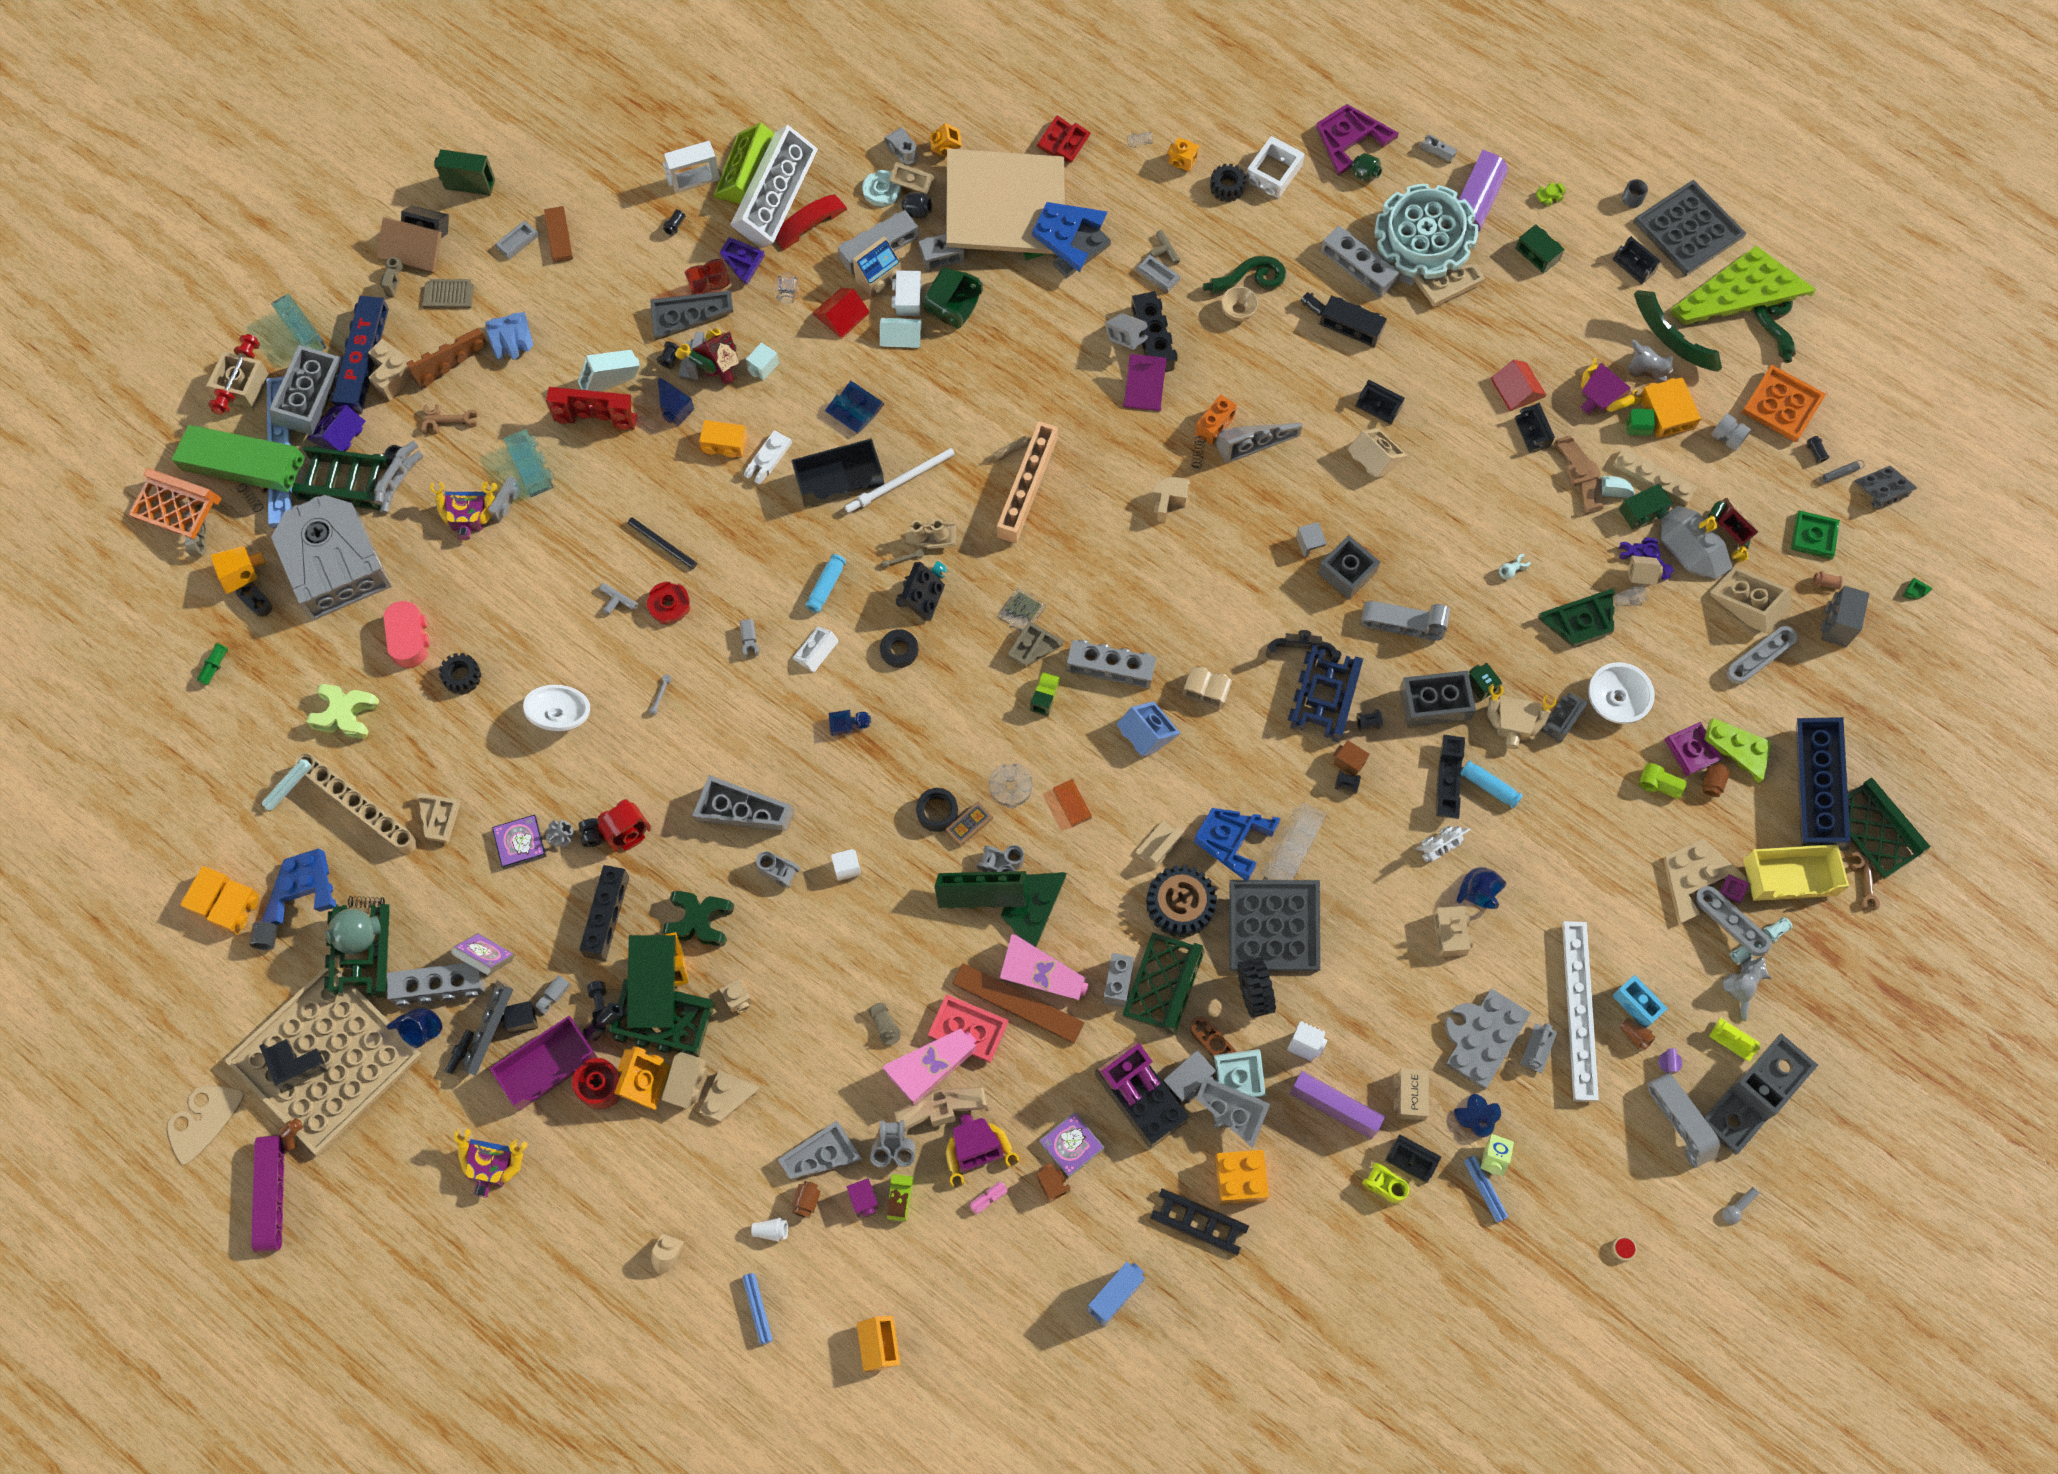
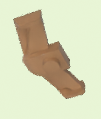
(1582, 473)

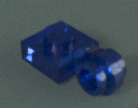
(842, 722)

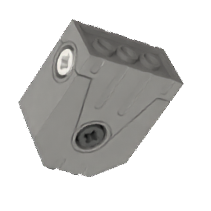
(328, 556)

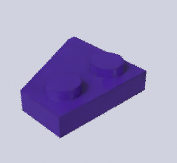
(741, 258)

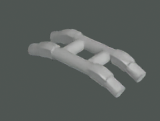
(386, 487)

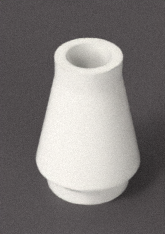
(772, 1229)

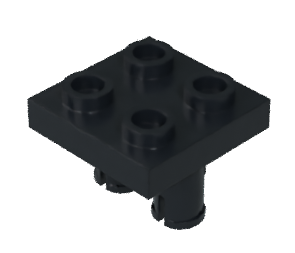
(921, 591)

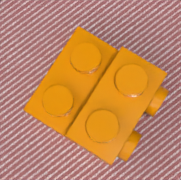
(642, 1077)

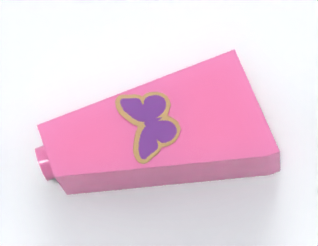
(1038, 970)
(929, 1065)

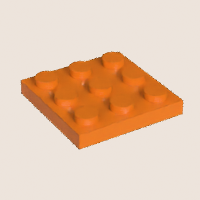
(1783, 403)

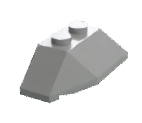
(1693, 548)

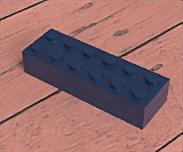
(1822, 782)

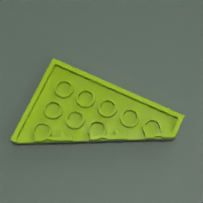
(1744, 284)

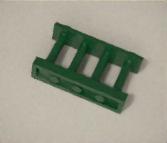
(365, 499)

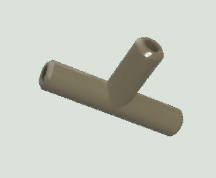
(1166, 247)

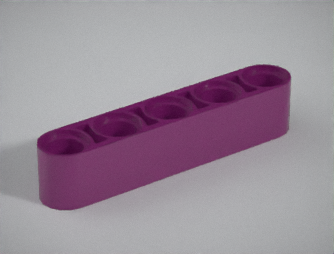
(268, 1194)

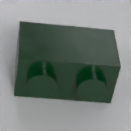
(1539, 248)
(1645, 506)

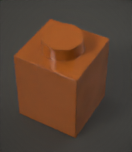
(1350, 758)

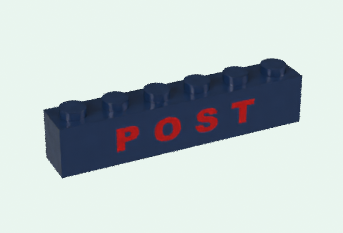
(356, 363)

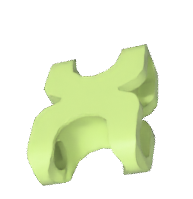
(342, 711)

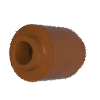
(1715, 780)
(805, 1199)

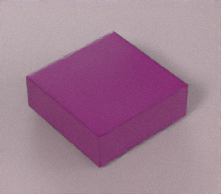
(1734, 889)

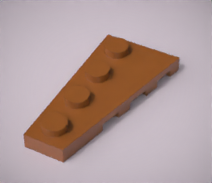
(439, 363)

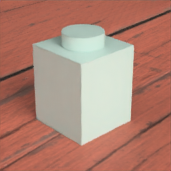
(762, 361)

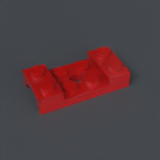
(571, 403)

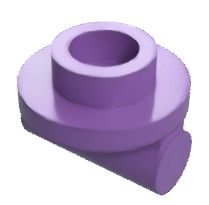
(1670, 1061)

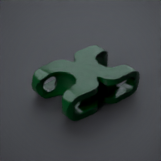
(698, 918)

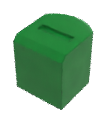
(1640, 422)

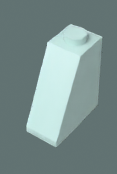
(608, 370)

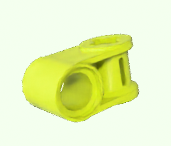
(1385, 1183)

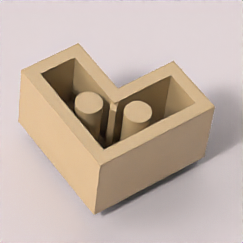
(392, 370)

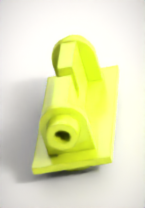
(1735, 1040)

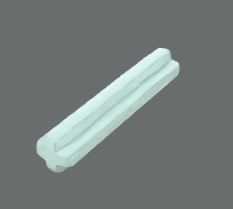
(286, 784)

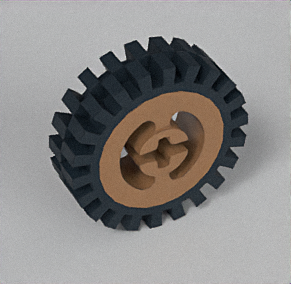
(1178, 884)

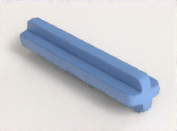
(1486, 1189)
(757, 1308)

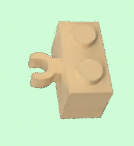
(1452, 931)

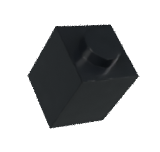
(519, 1017)

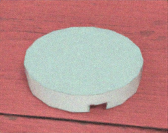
(879, 190)

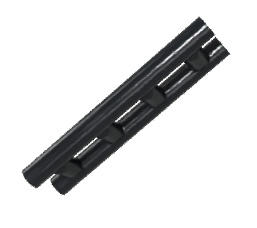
(1206, 1235)

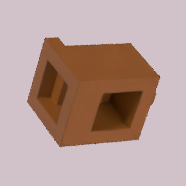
(1052, 1182)

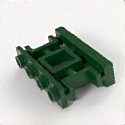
(376, 951)

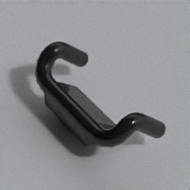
(1303, 640)

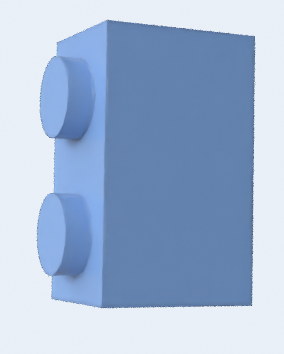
(1147, 728)

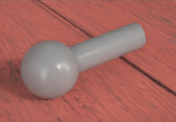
(1732, 1214)

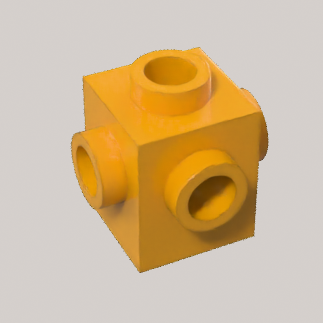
(945, 137)
(1183, 154)

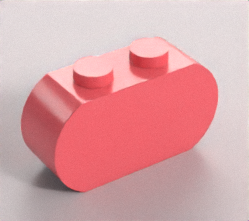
(406, 634)

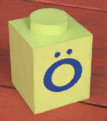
(1497, 1155)

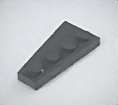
(487, 1028)

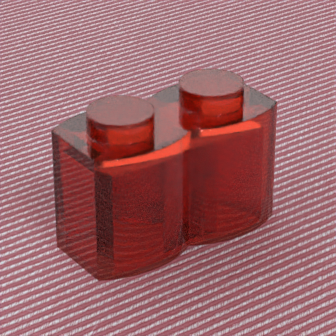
(707, 277)

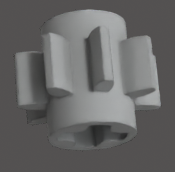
(559, 833)

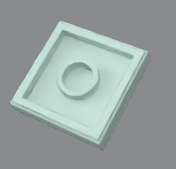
(1241, 1071)

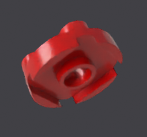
(671, 613)

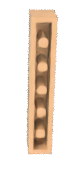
(1027, 482)

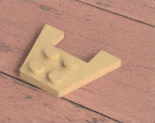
(1692, 869)

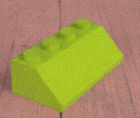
(743, 162)

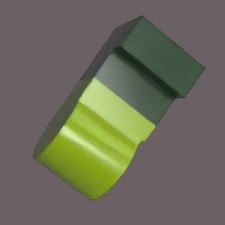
(1044, 694)

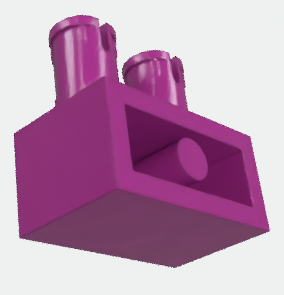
(1124, 1066)

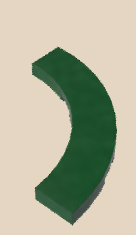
(1671, 337)

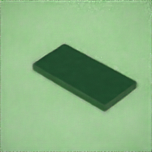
(651, 981)

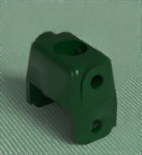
(953, 296)

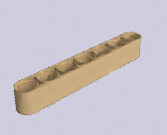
(364, 807)

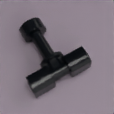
(602, 1015)

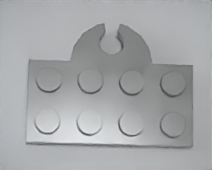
(1484, 1036)

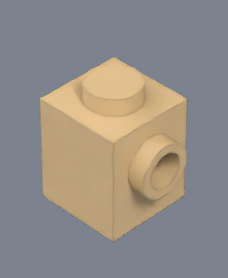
(1644, 570)

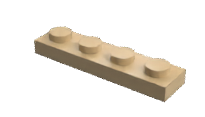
(1652, 474)

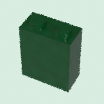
(465, 172)

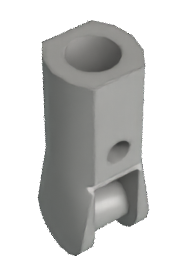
(1438, 148)

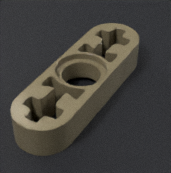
(196, 546)

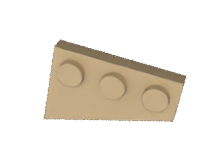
(1449, 286)

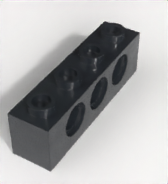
(1149, 304)
(604, 913)

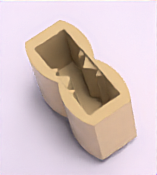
(1207, 687)

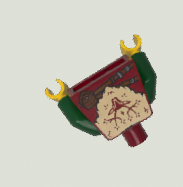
(714, 356)
(1734, 523)

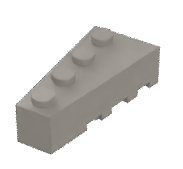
(737, 806)

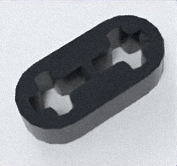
(251, 602)

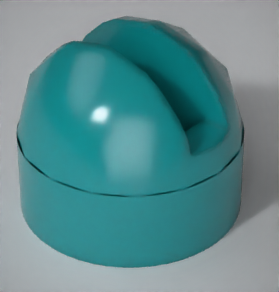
(937, 568)

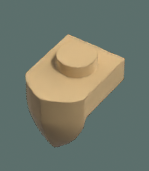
(665, 1253)

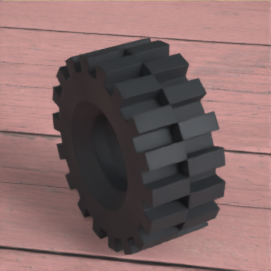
(1256, 987)

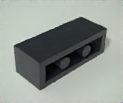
(1353, 321)

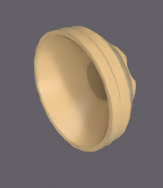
(1239, 297)

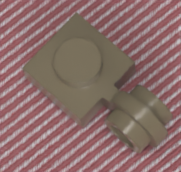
(390, 280)

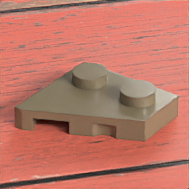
(1033, 645)

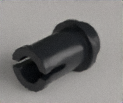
(671, 226)
(1313, 303)
(1817, 449)

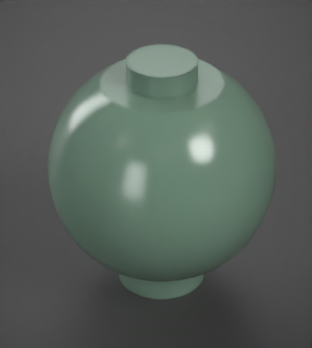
(352, 931)

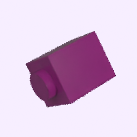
(863, 1198)

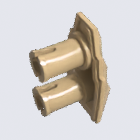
(932, 535)

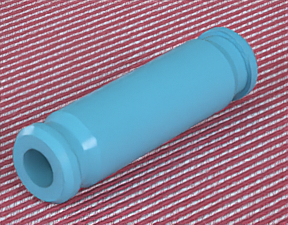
(825, 583)
(1491, 784)

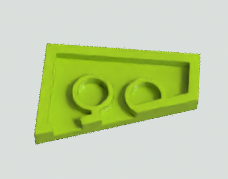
(1743, 747)

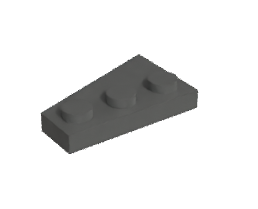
(1087, 240)

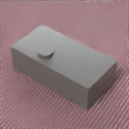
(305, 390)

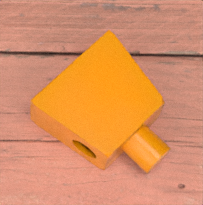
(236, 567)

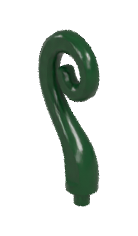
(1222, 284)
(1783, 338)

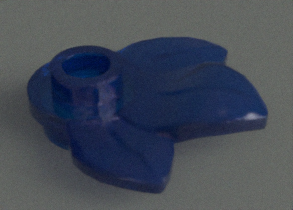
(1478, 1112)

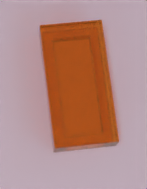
(1072, 803)

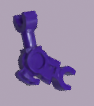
(1646, 549)

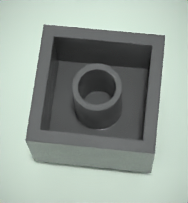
(1348, 567)
(1844, 616)

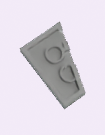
(1235, 1108)
(820, 1153)

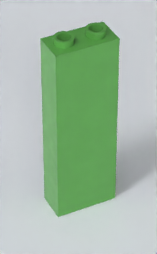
(238, 458)

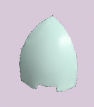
(1616, 487)

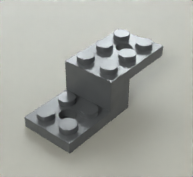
(1759, 1093)

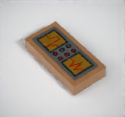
(969, 824)

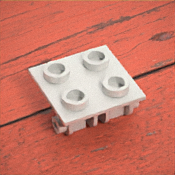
(1446, 841)

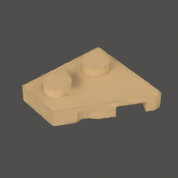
(438, 816)
(726, 1095)

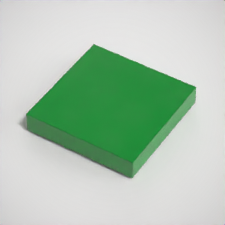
(1815, 534)

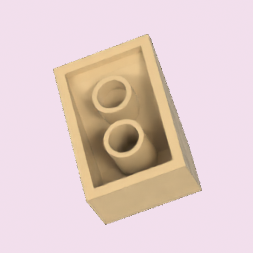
(1752, 598)

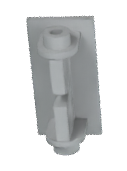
(1539, 1047)

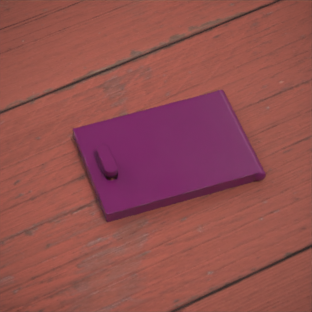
(1145, 382)

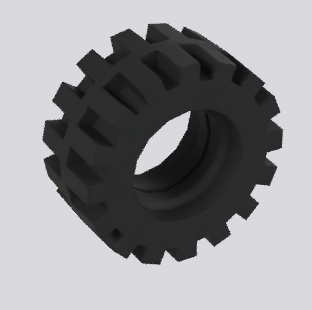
(1227, 192)
(457, 662)

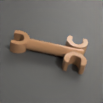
(434, 417)
(1867, 868)

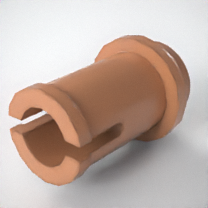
(1826, 580)

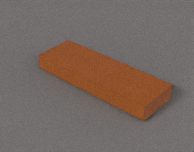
(558, 234)

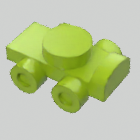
(1551, 192)

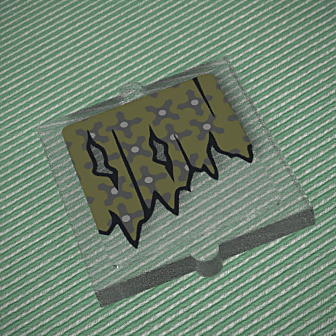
(1021, 609)

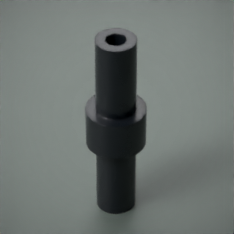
(459, 1051)

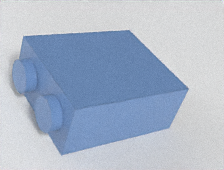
(1116, 1293)

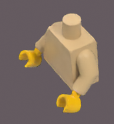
(1516, 717)

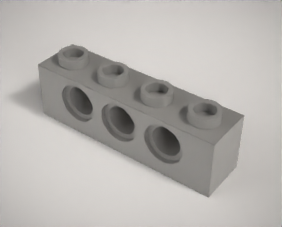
(1363, 270)
(1101, 669)
(400, 982)

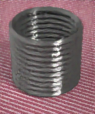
(1637, 186)
(263, 935)

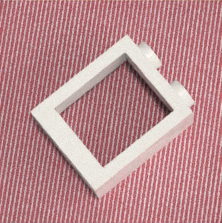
(1281, 152)
(689, 157)

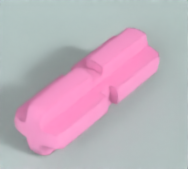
(984, 1200)

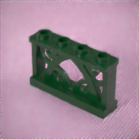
(691, 1004)

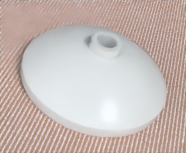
(1629, 685)
(556, 707)

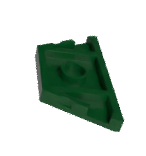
(1582, 619)
(1031, 920)

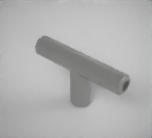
(616, 598)

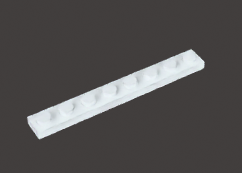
(1580, 1012)

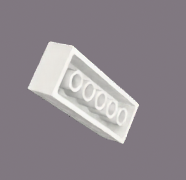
(774, 187)

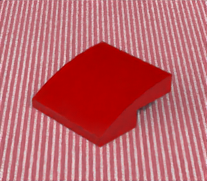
(1063, 139)

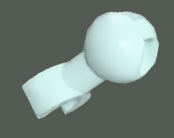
(1508, 570)

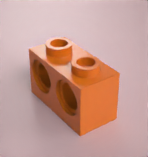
(1216, 419)

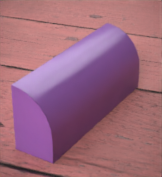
(1484, 185)
(1337, 1105)

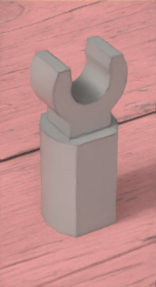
(748, 636)
(552, 994)

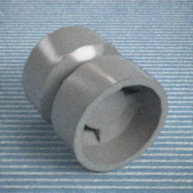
(1731, 432)

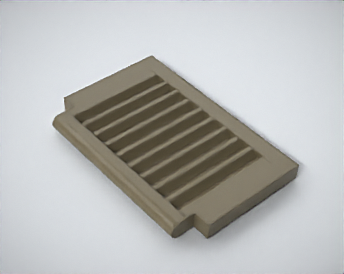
(448, 293)

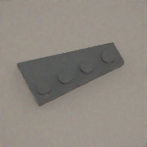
(683, 312)

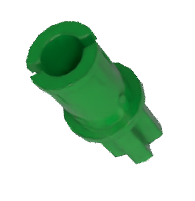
(212, 664)

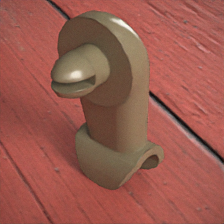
(886, 1026)

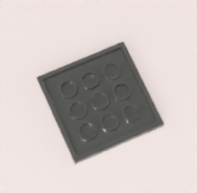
(1689, 227)
(1275, 923)

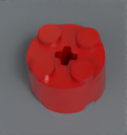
(623, 826)
(590, 1074)

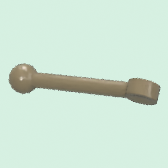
(919, 554)

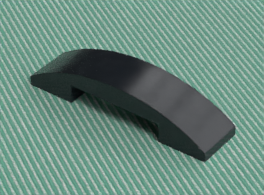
(1449, 777)

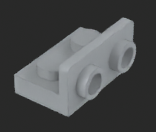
(689, 369)

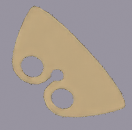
(200, 1133)

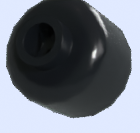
(917, 204)

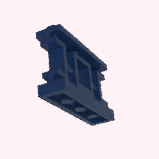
(1341, 698)

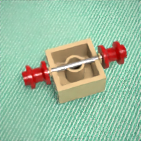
(237, 377)

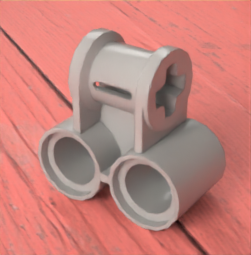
(998, 861)
(892, 1141)

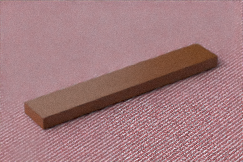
(1018, 1003)

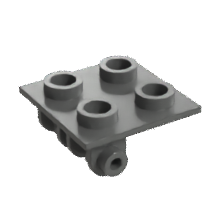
(1886, 486)

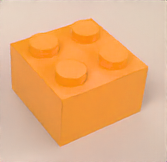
(1241, 1177)

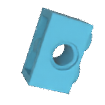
(1639, 1002)

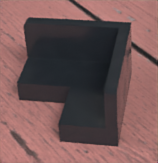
(287, 1069)

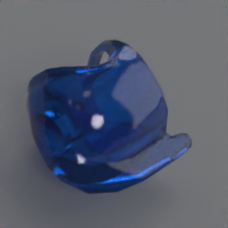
(1481, 887)
(417, 1026)

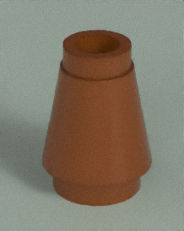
(1638, 1034)

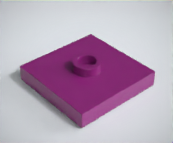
(1692, 750)

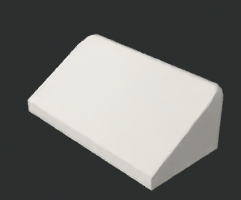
(816, 649)

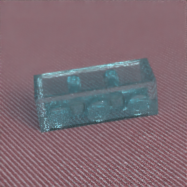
(297, 323)
(529, 462)

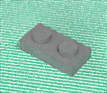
(501, 504)

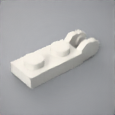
(768, 456)

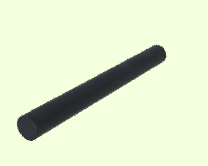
(662, 543)

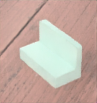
(900, 332)

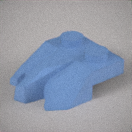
(509, 335)

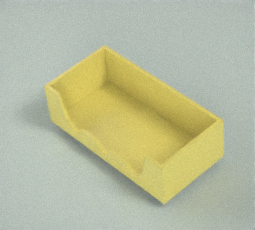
(1795, 872)

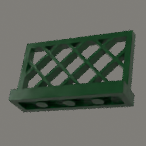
(1896, 821)
(1183, 983)

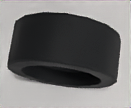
(940, 793)

